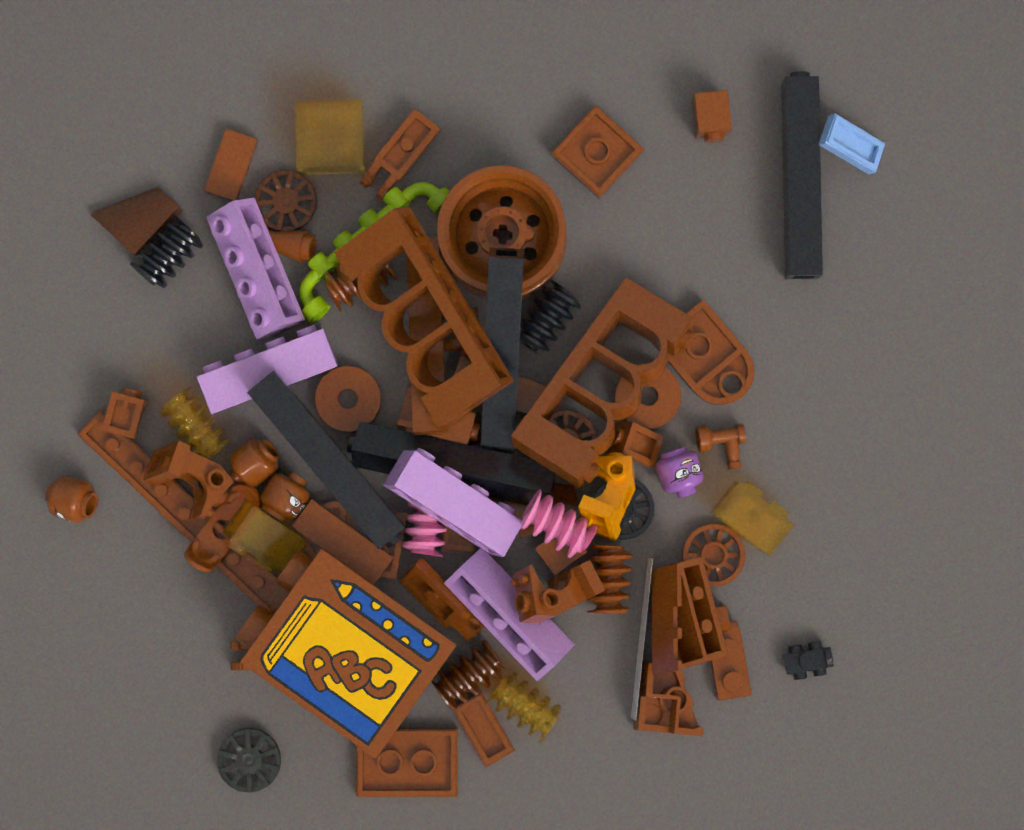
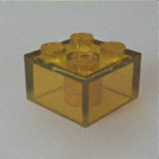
(330, 136)

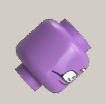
(679, 471)

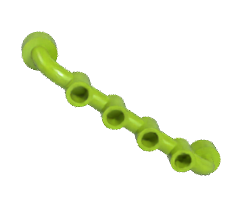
(317, 307)

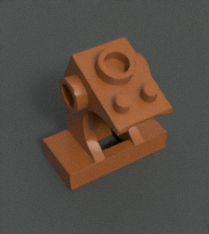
(178, 462)
(538, 603)

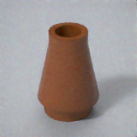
(295, 244)

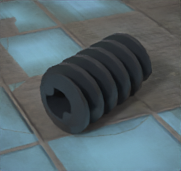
(168, 253)
(547, 317)

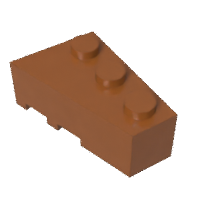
(684, 618)

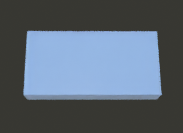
(851, 144)

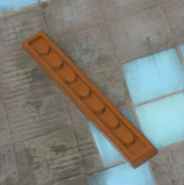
(175, 505)

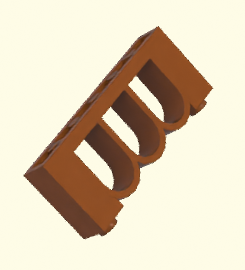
(364, 260)
(647, 316)

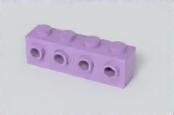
(255, 268)
(291, 360)
(453, 502)
(533, 645)

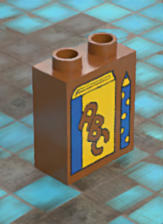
(343, 650)

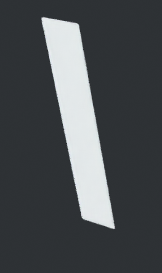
(641, 638)

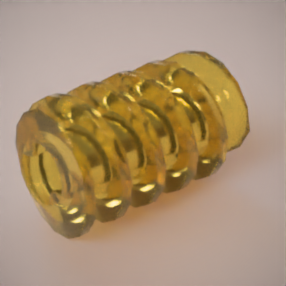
(194, 425)
(525, 705)

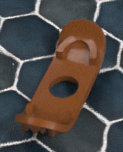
(206, 548)

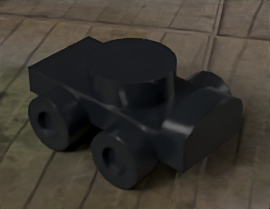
(814, 659)

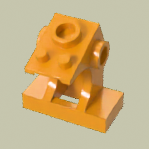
(611, 505)

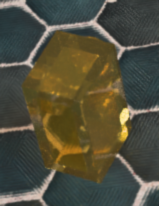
(752, 517)
(263, 537)

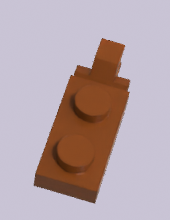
(439, 600)
(730, 671)

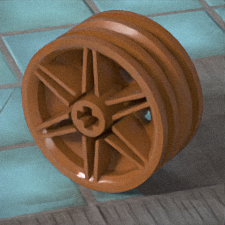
(483, 192)

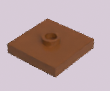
(597, 151)

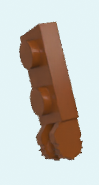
(402, 151)

